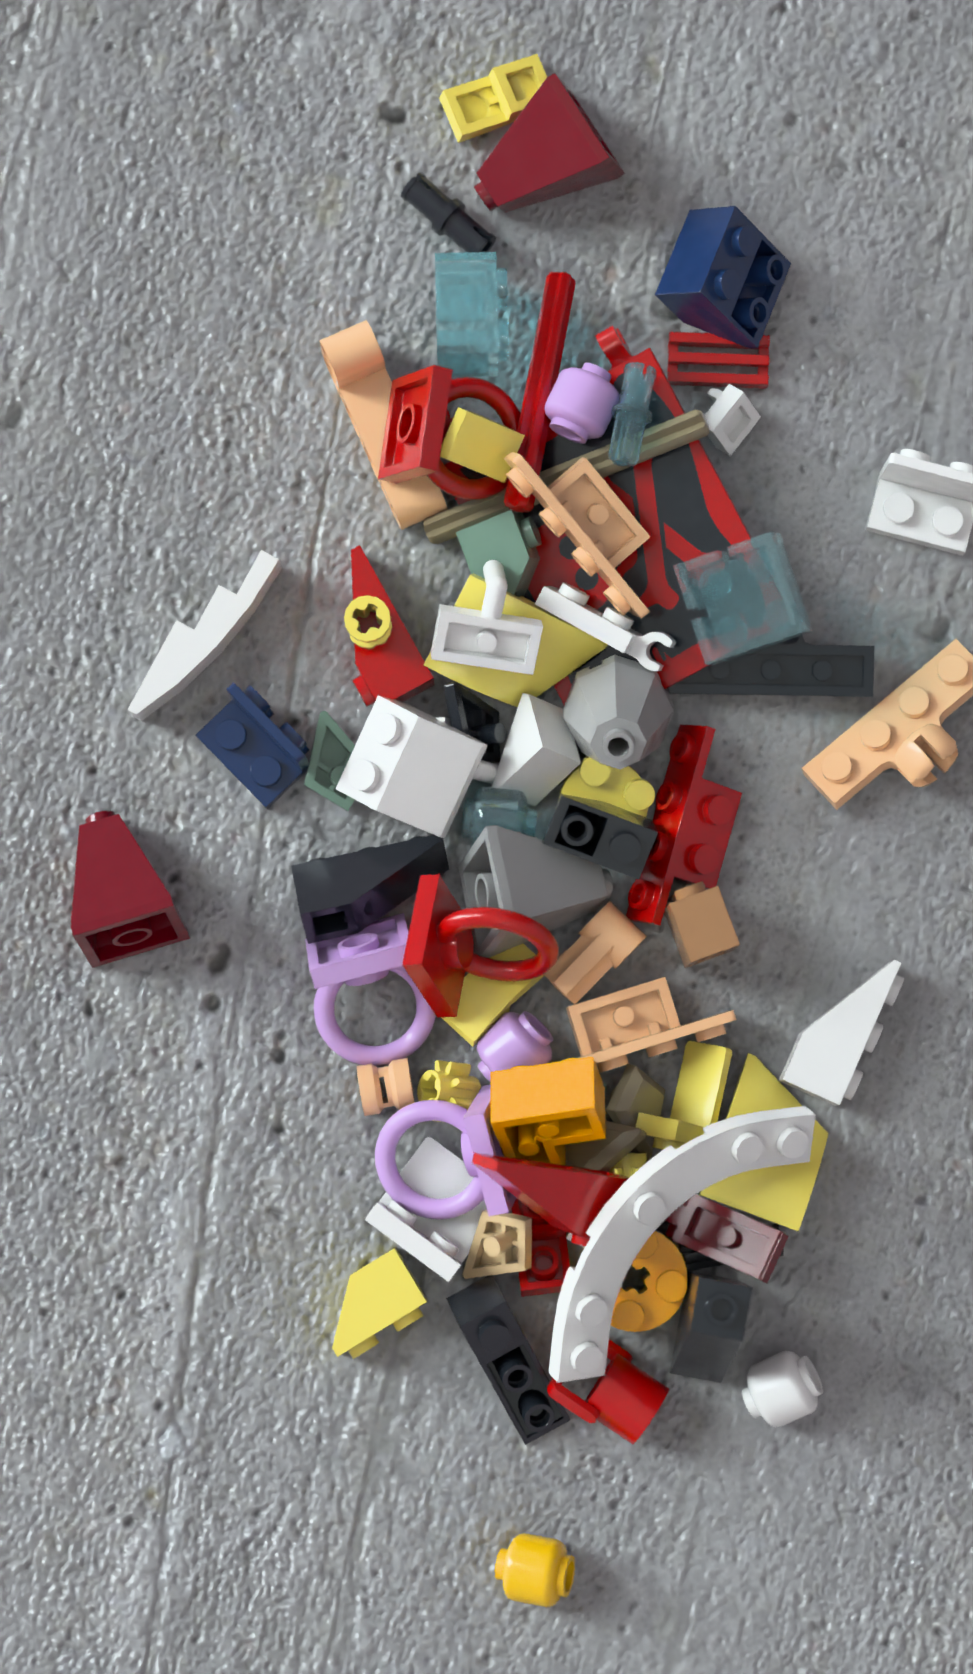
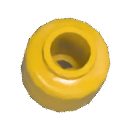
(535, 1570)

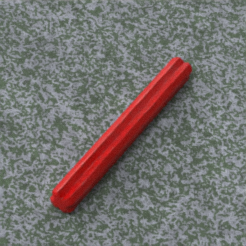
(541, 378)

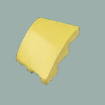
(559, 653)
(776, 1191)

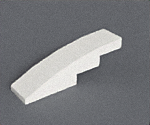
(192, 650)

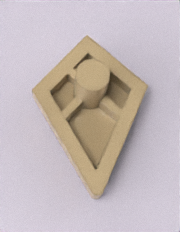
(500, 1245)

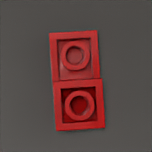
(548, 1258)

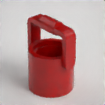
(620, 1400)

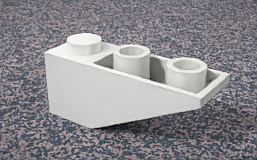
(831, 1047)

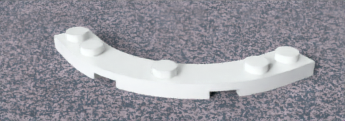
(642, 1205)

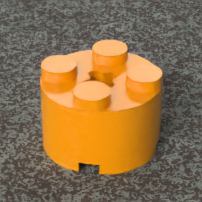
(663, 1287)

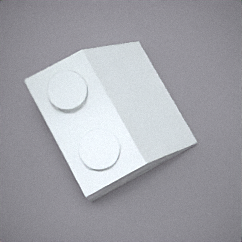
(411, 766)

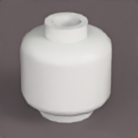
(782, 1388)

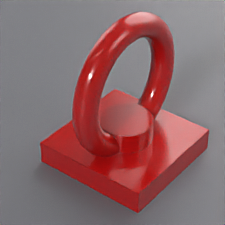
(420, 422)
(442, 946)

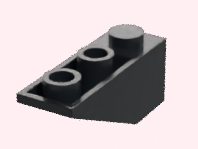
(357, 888)
(507, 1358)

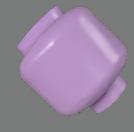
(581, 403)
(514, 1042)

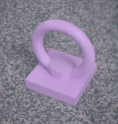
(361, 961)
(476, 1137)

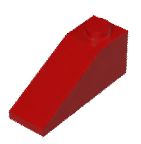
(390, 668)
(556, 1192)

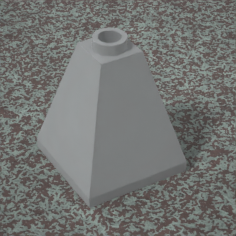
(530, 879)

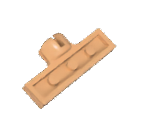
(899, 731)

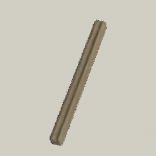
(655, 442)

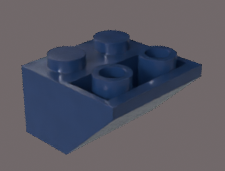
(723, 275)

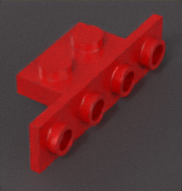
(692, 827)

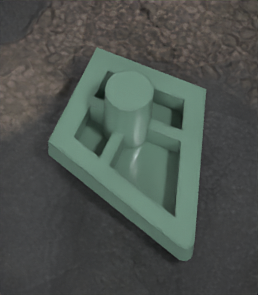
(328, 760)

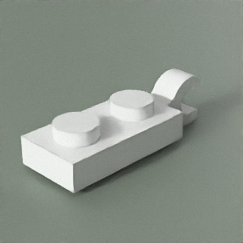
(609, 627)

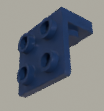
(253, 747)

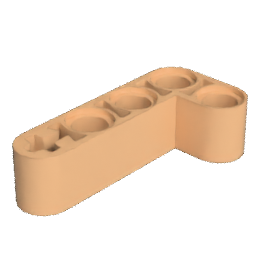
(365, 391)

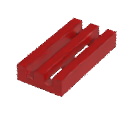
(708, 340)

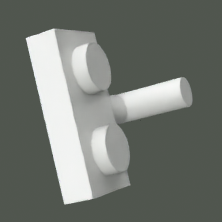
(487, 635)

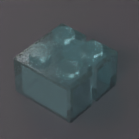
(467, 309)
(747, 599)

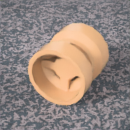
(397, 1084)

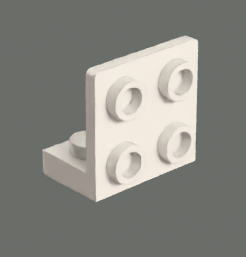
(923, 502)
(435, 1242)

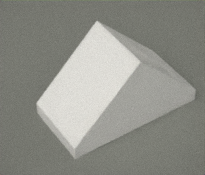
(537, 751)

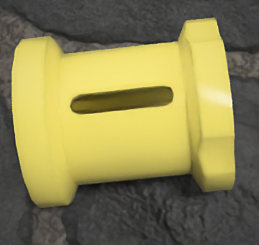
(361, 607)

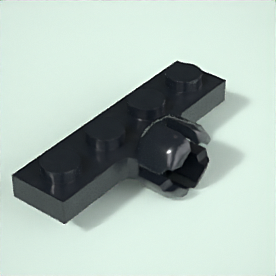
(789, 670)

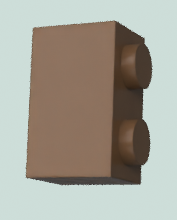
(700, 924)

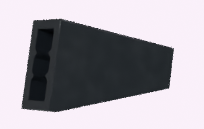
(710, 1326)

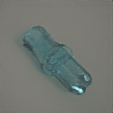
(631, 414)

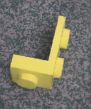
(696, 1097)

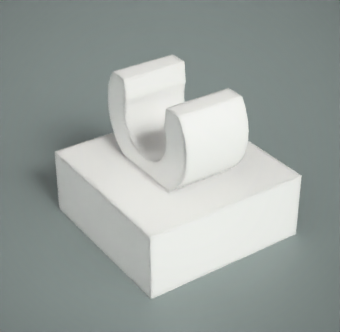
(730, 418)

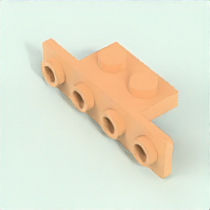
(591, 518)
(634, 1021)

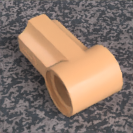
(601, 945)

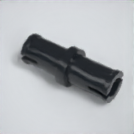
(447, 215)

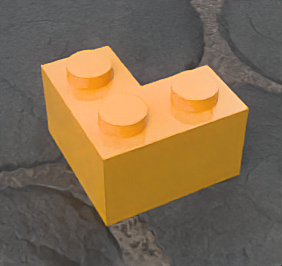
(547, 1107)

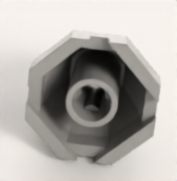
(617, 711)

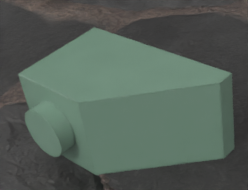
(510, 541)

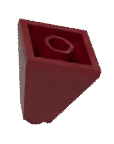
(546, 153)
(117, 895)

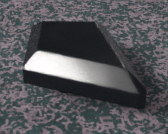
(475, 719)

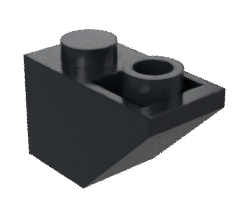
(601, 834)

